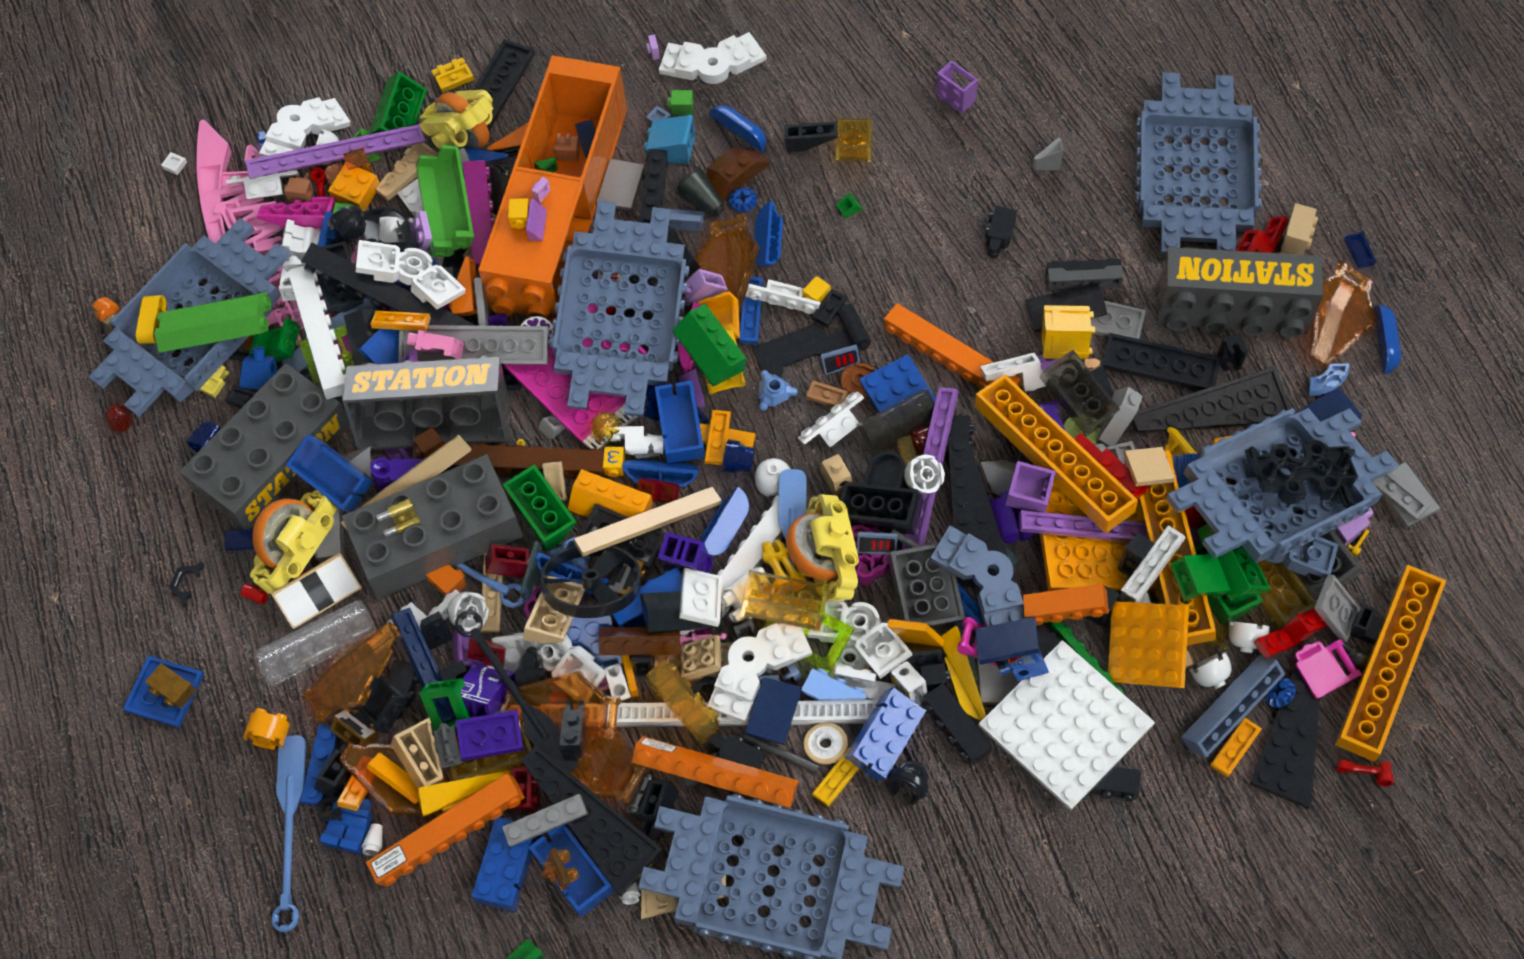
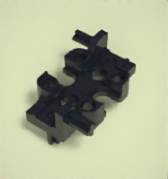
(1289, 487)

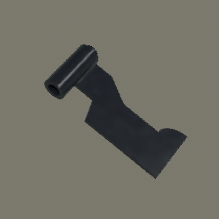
(811, 342)

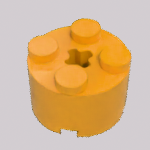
(267, 729)

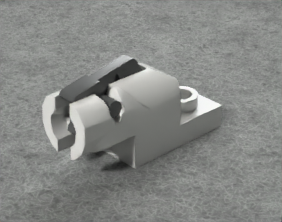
(637, 443)

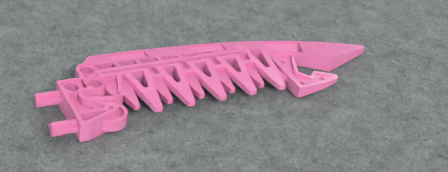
(212, 164)

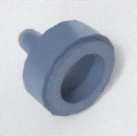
(792, 672)

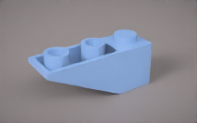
(822, 687)

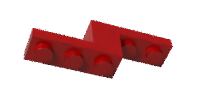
(1264, 241)
(1112, 465)
(1291, 635)

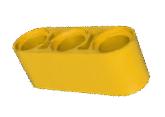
(148, 318)

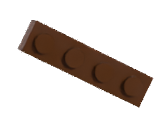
(637, 641)

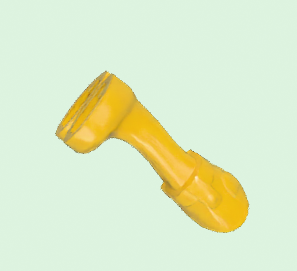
(777, 553)

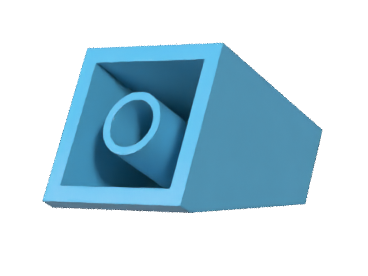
(673, 135)

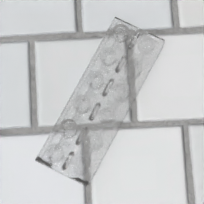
(314, 643)

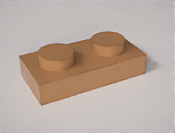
(826, 394)

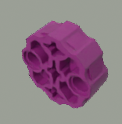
(869, 560)

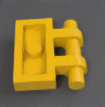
(452, 78)

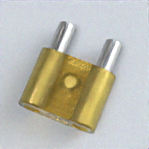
(402, 515)

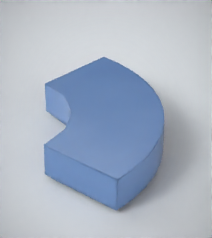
(1329, 380)

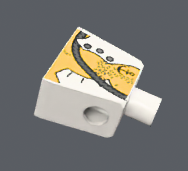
(909, 682)

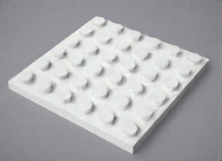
(1067, 725)

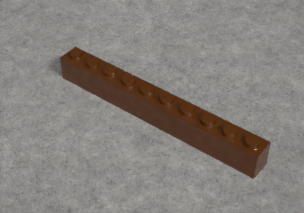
(516, 459)

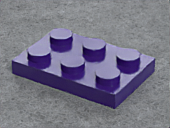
(489, 735)

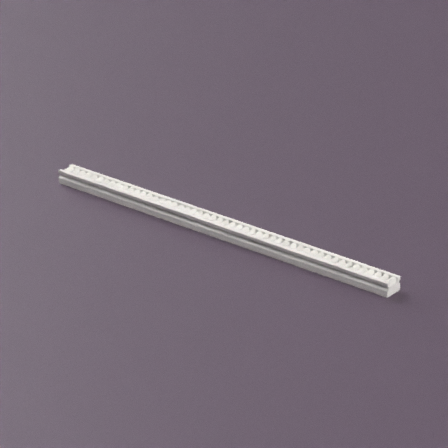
(806, 713)

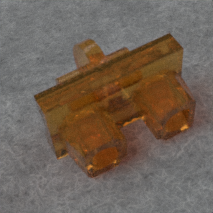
(556, 871)

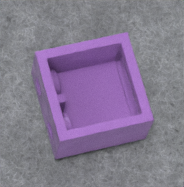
(953, 94)
(1030, 487)

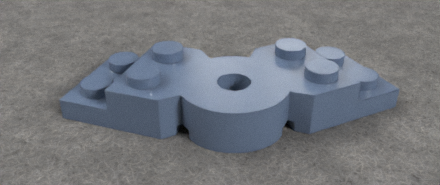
(1313, 557)
(969, 558)

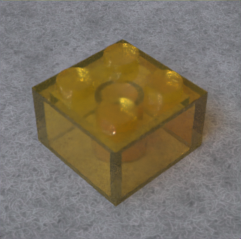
(854, 139)

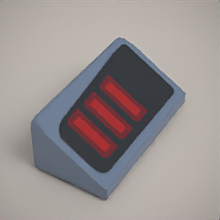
(839, 359)
(876, 543)

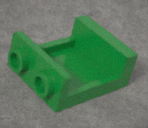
(279, 341)
(1199, 576)

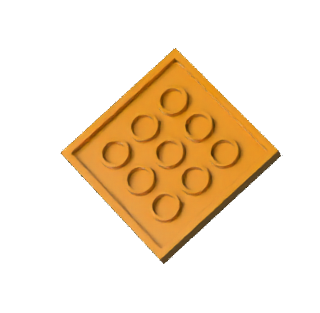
(1148, 644)

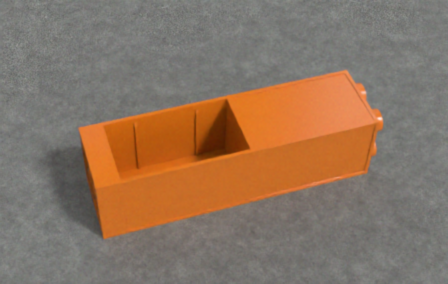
(524, 273)

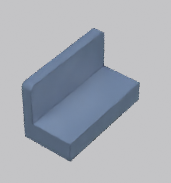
(686, 220)

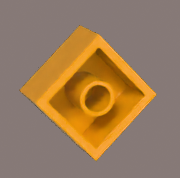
(354, 187)

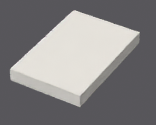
(701, 597)

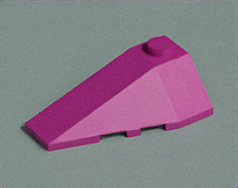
(302, 213)

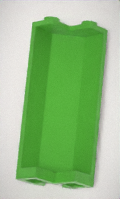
(445, 201)
(212, 322)

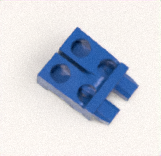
(351, 831)

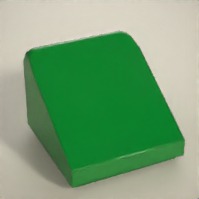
(548, 165)
(849, 205)

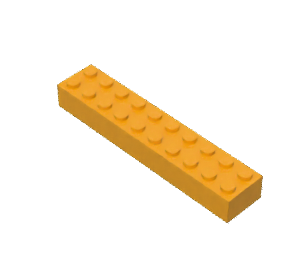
(1053, 448)
(1157, 516)
(1390, 663)

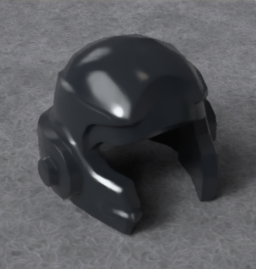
(348, 222)
(913, 775)

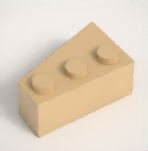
(1299, 230)
(418, 754)

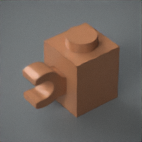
(567, 147)
(299, 188)

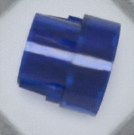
(202, 435)
(737, 457)

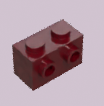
(507, 560)
(529, 789)

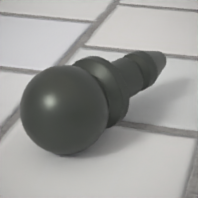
(1359, 659)

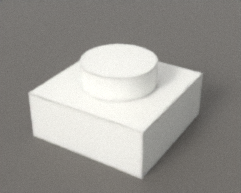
(174, 163)

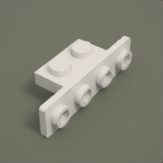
(262, 186)
(783, 295)
(835, 424)
(863, 679)

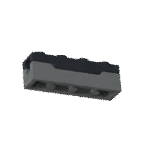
(1077, 273)

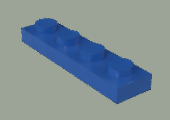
(751, 316)
(323, 749)

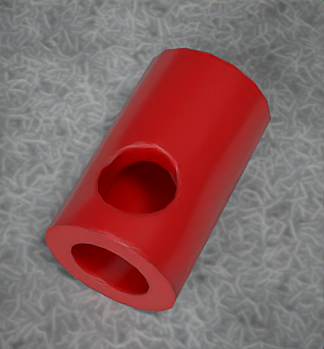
(254, 593)

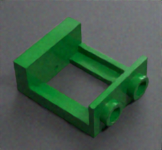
(448, 689)

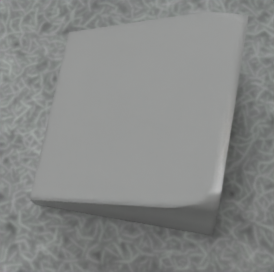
(550, 427)

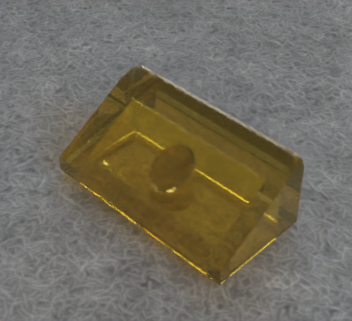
(906, 448)

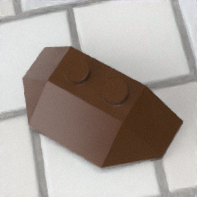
(735, 169)

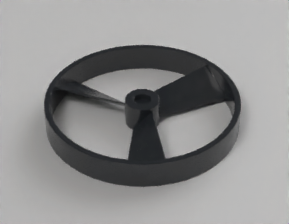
(372, 220)
(591, 580)

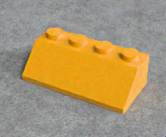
(594, 489)

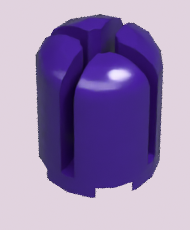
(1008, 520)

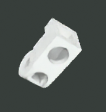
(617, 682)

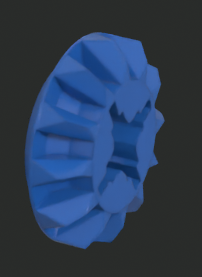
(737, 204)
(1284, 696)

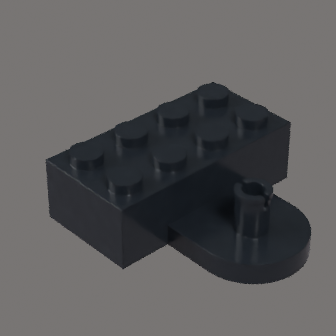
(882, 499)

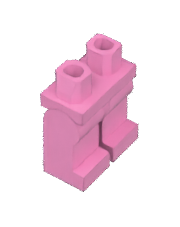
(436, 343)

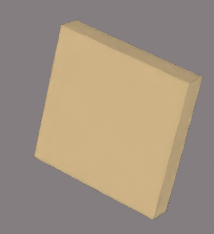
(1149, 466)
(700, 657)

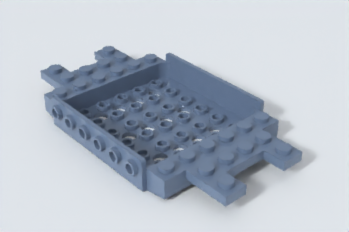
(1197, 116)
(627, 250)
(226, 265)
(1232, 516)
(700, 862)

